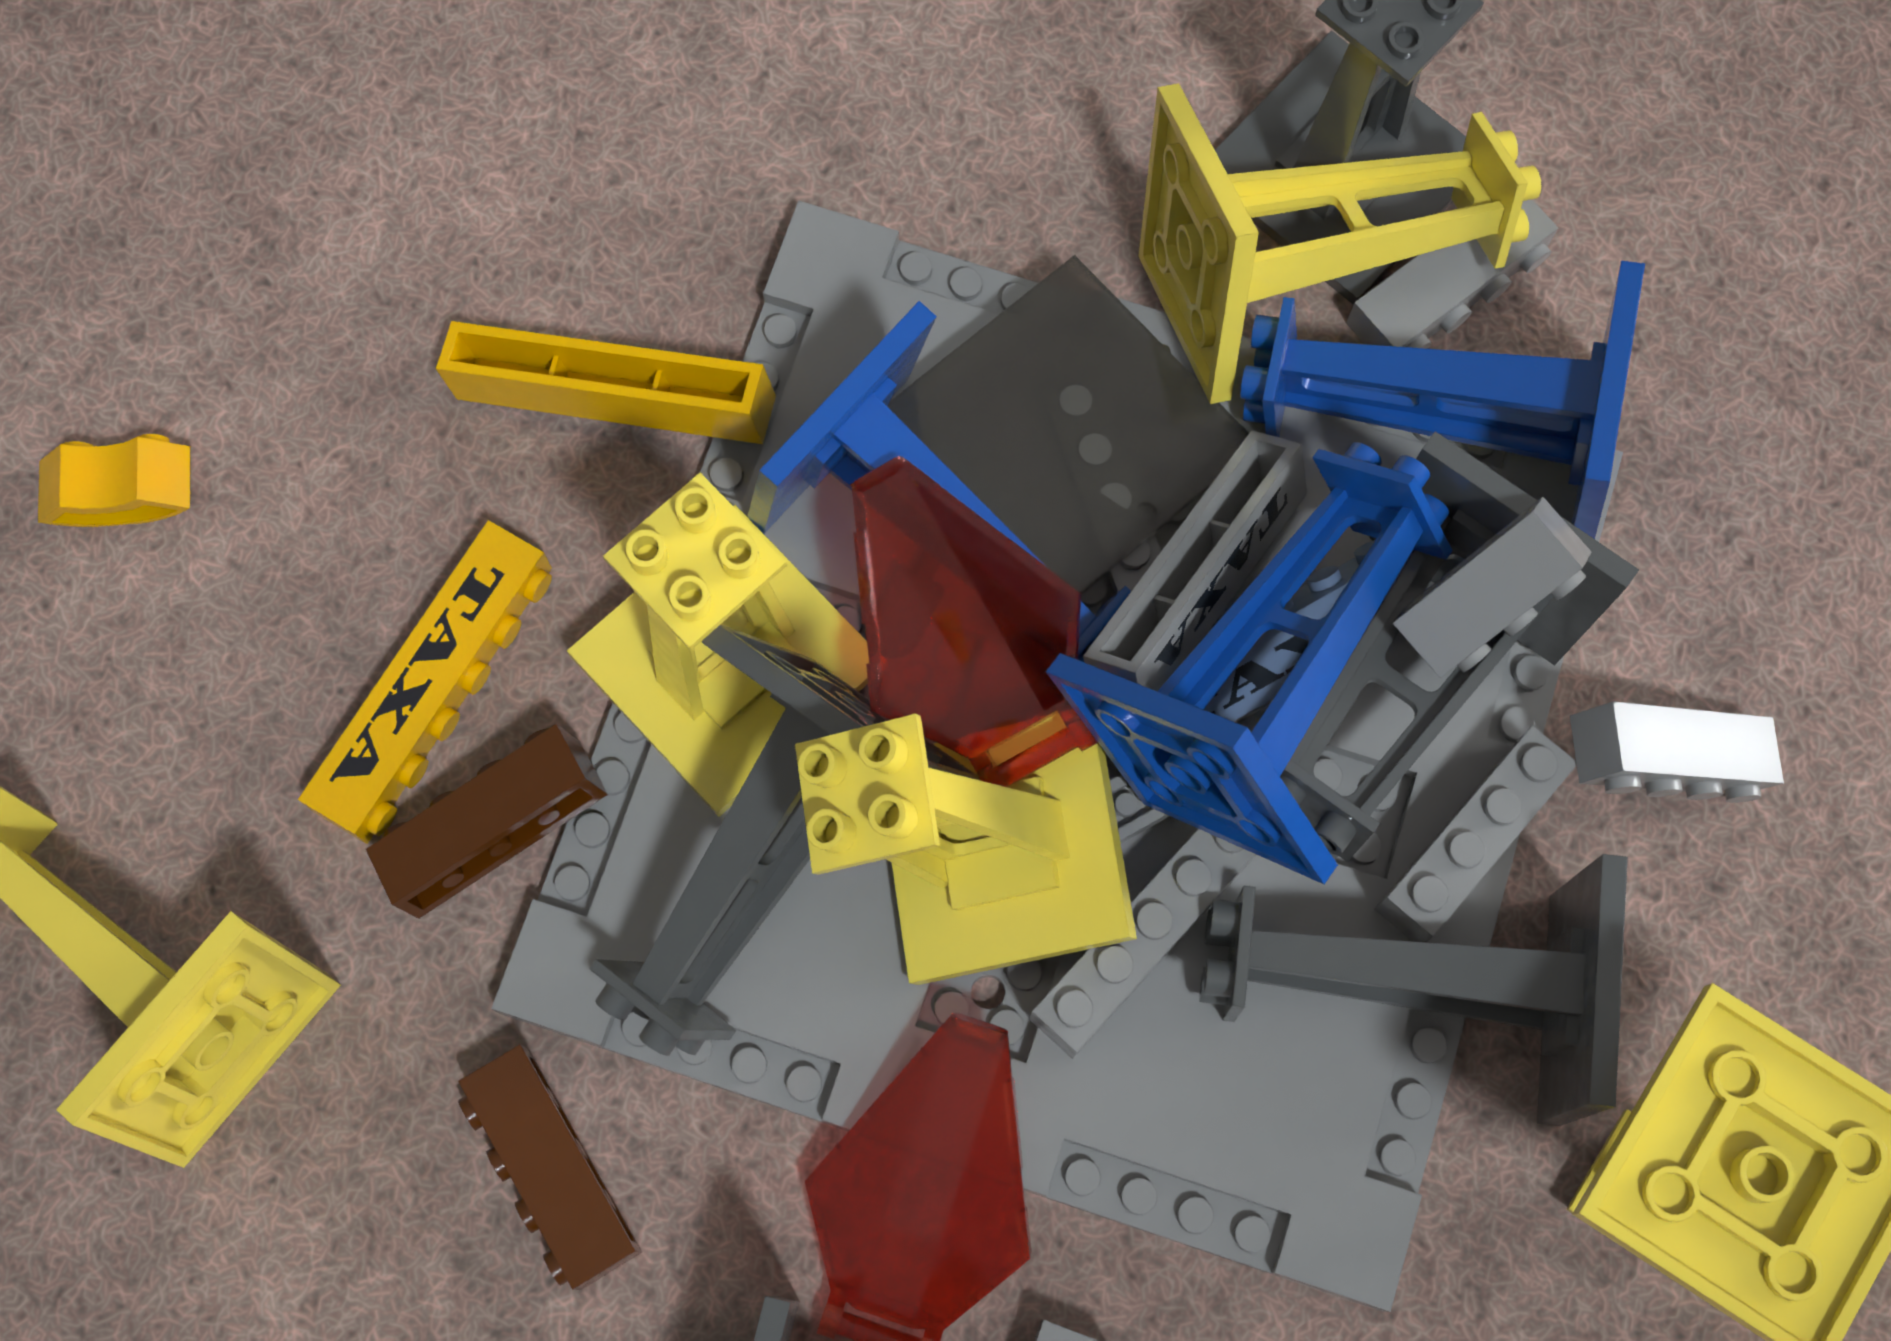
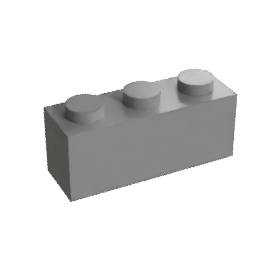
(1494, 589)

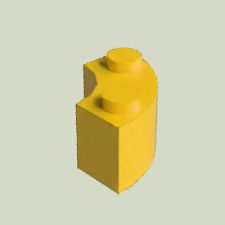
(114, 483)

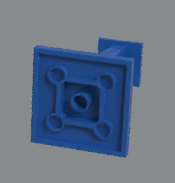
(1489, 400)
(859, 433)
(1217, 769)

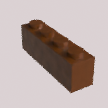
(485, 821)
(549, 1168)

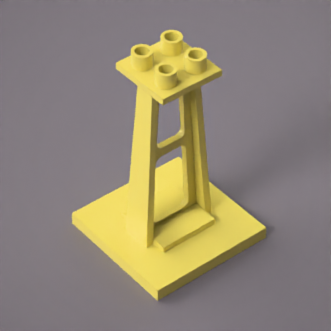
(1204, 243)
(690, 571)
(976, 865)
(191, 1034)
(1751, 1175)

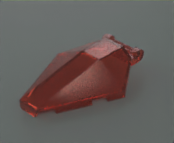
(961, 624)
(925, 1191)

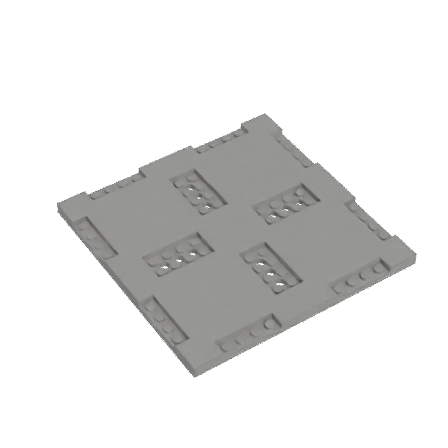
(1246, 1138)

